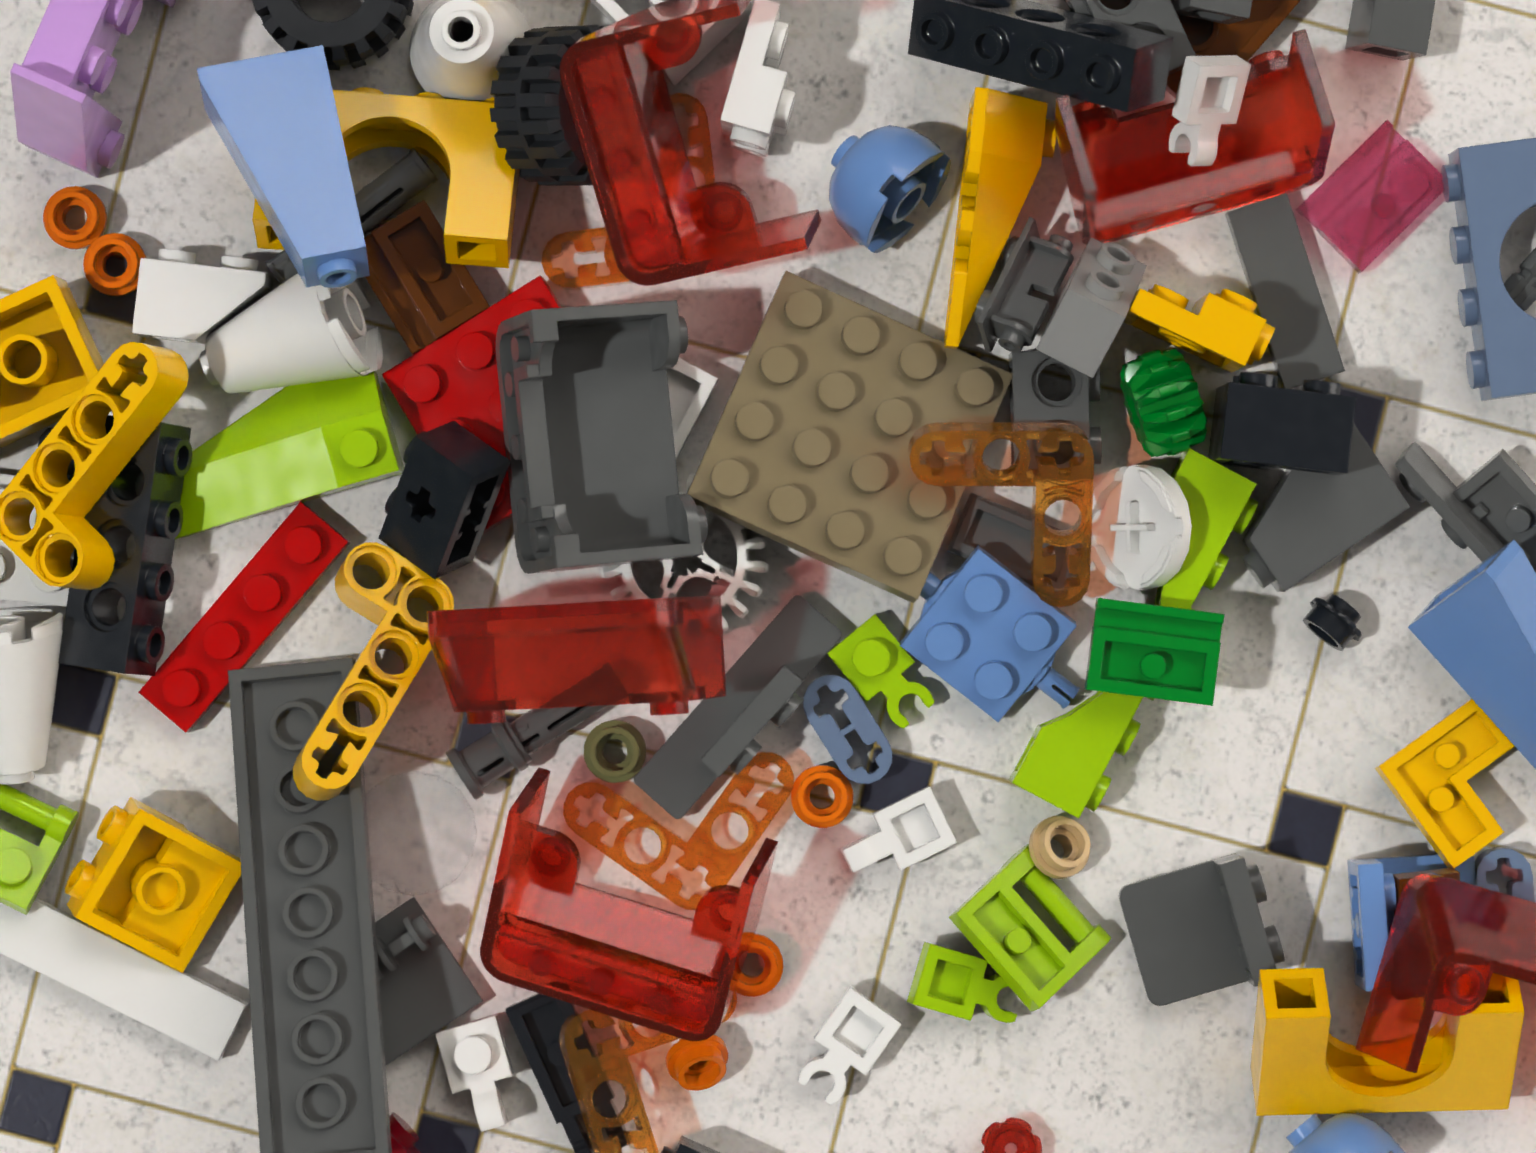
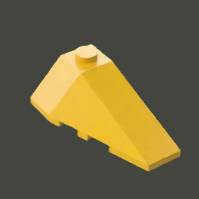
(1000, 164)

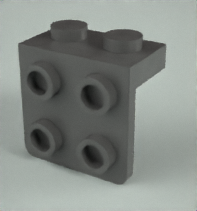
(1199, 929)

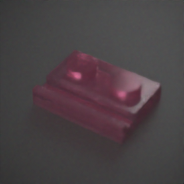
(1372, 196)

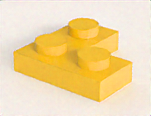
(1433, 785)

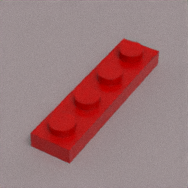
(244, 616)

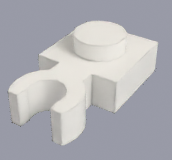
(853, 1037)

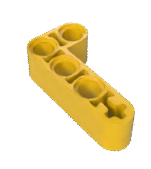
(140, 389)
(365, 680)

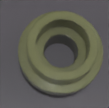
(600, 765)

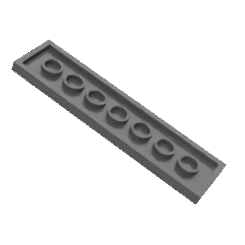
(307, 922)

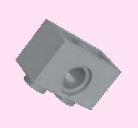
(1092, 306)

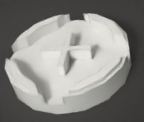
(1139, 527)

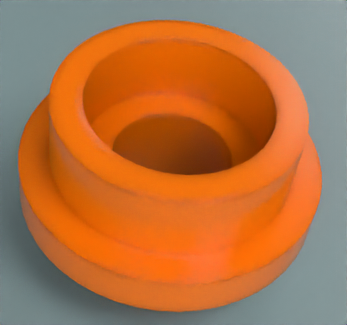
(57, 209)
(96, 259)
(826, 816)
(772, 971)
(697, 1063)

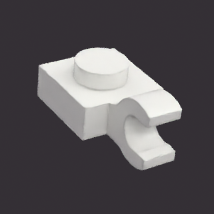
(1206, 98)
(908, 831)
(476, 1060)

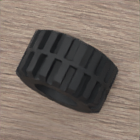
(344, 40)
(534, 109)

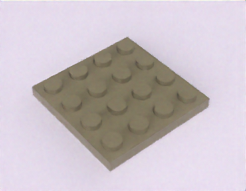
(824, 433)

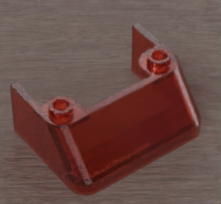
(637, 157)
(1132, 184)
(580, 655)
(609, 949)
(1442, 960)

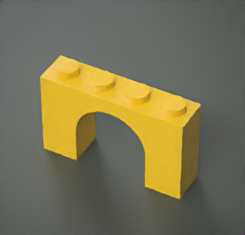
(460, 142)
(1309, 1071)

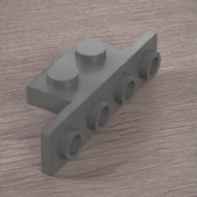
(1482, 511)
(757, 691)

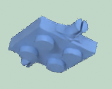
(990, 635)

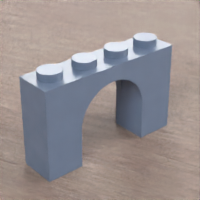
(1490, 191)

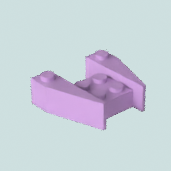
(60, 76)

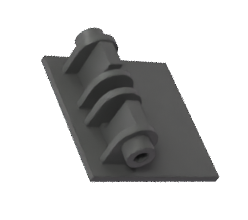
(417, 979)

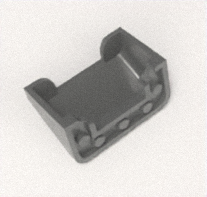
(594, 436)

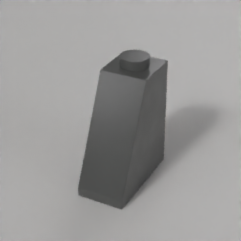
(1319, 517)

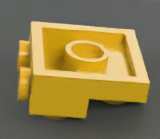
(1216, 330)
(152, 884)

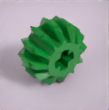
(1163, 402)

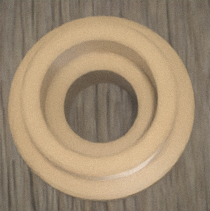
(1073, 840)

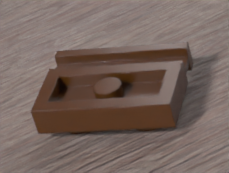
(415, 282)

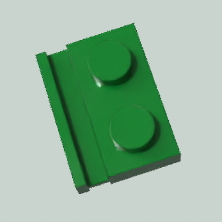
(1154, 651)

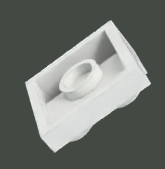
(759, 94)

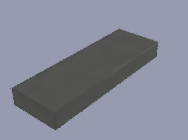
(1285, 291)

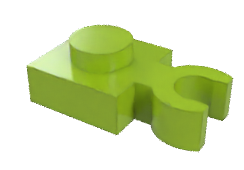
(874, 663)
(955, 984)

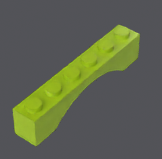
(1072, 751)

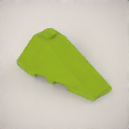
(290, 452)

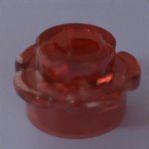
(1011, 1131)

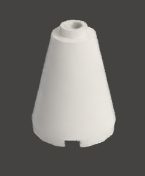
(466, 67)
(294, 339)
(27, 688)

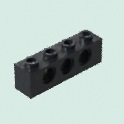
(1045, 49)
(92, 628)

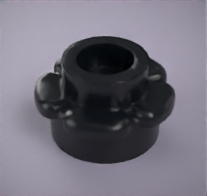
(1333, 621)

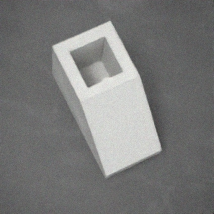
(192, 300)

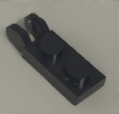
(538, 1026)

